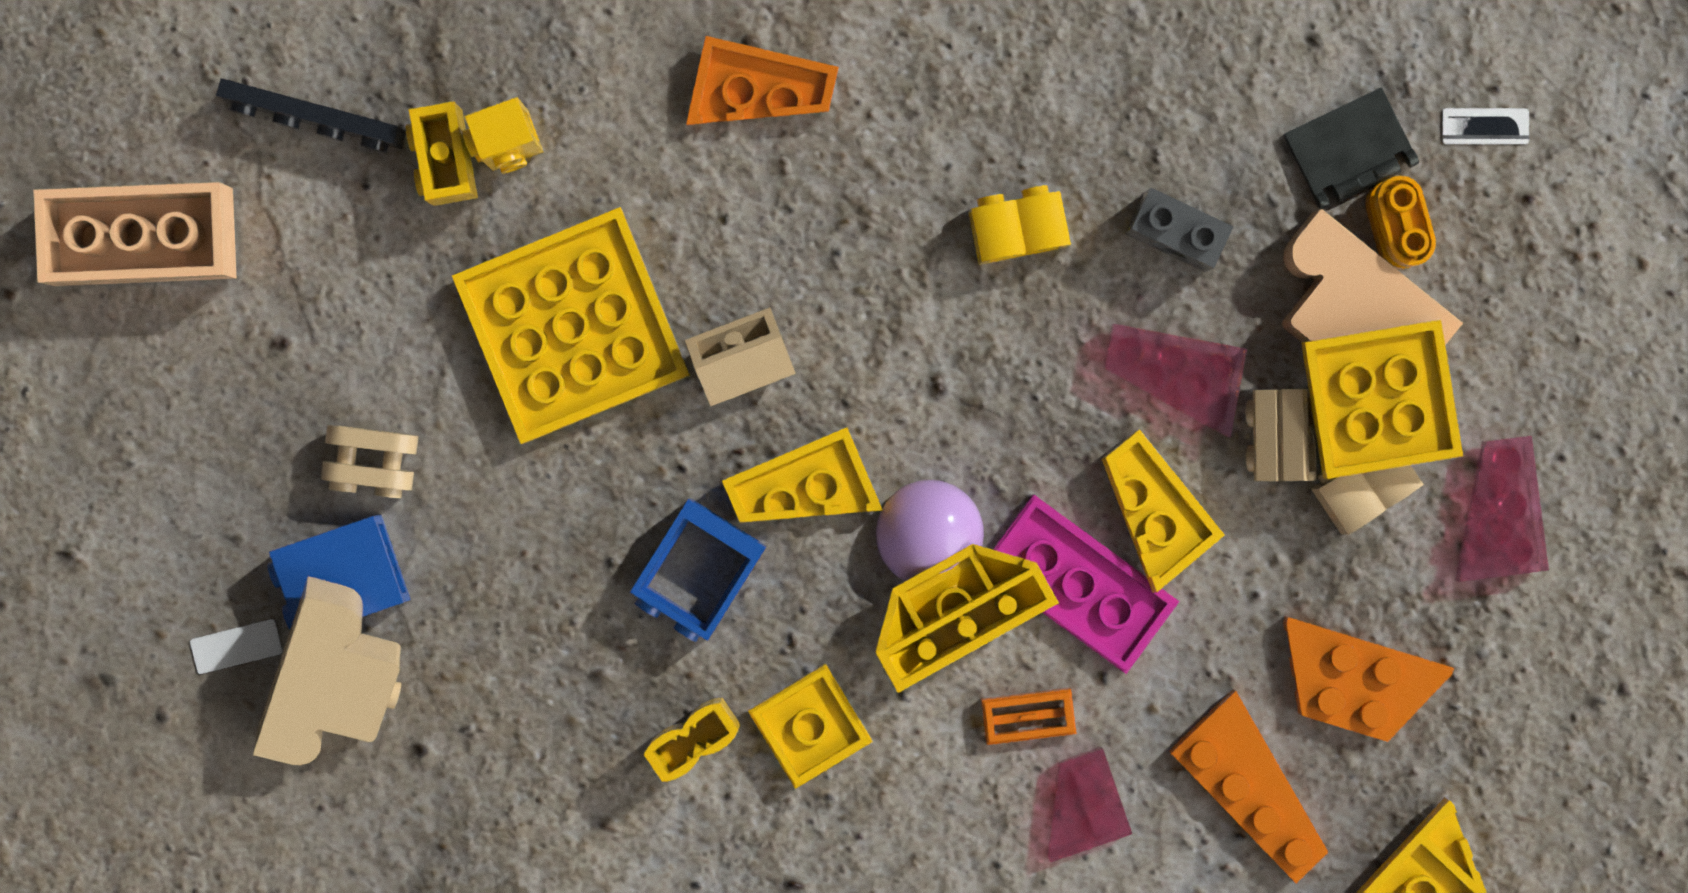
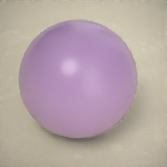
(925, 526)

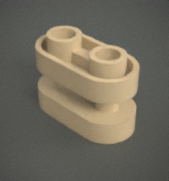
(346, 475)

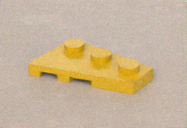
(805, 482)
(1158, 510)

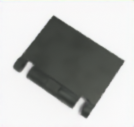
(1350, 148)

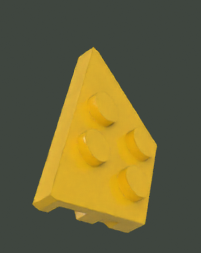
(1430, 859)

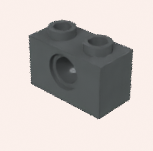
(1178, 230)

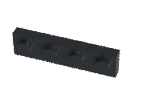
(292, 111)

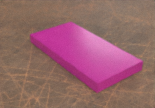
(1097, 591)

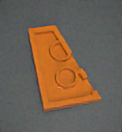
(757, 83)

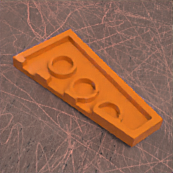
(1245, 779)

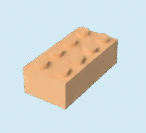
(135, 234)

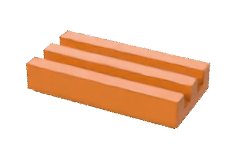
(1027, 698)

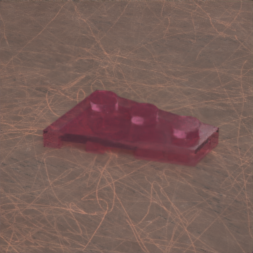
(1180, 371)
(1504, 514)

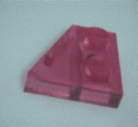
(1085, 806)

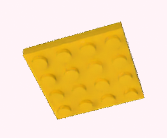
(570, 325)

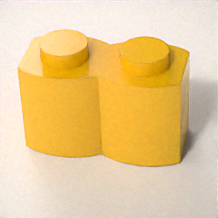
(1018, 226)
(680, 746)

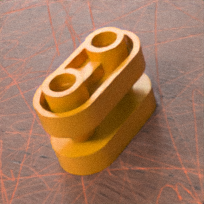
(1400, 222)

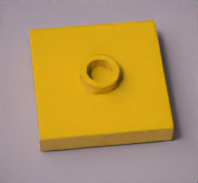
(810, 726)

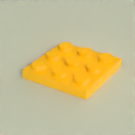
(1382, 399)

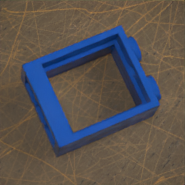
(655, 603)

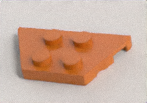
(1358, 681)

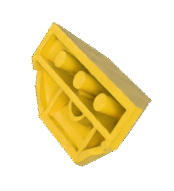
(954, 612)

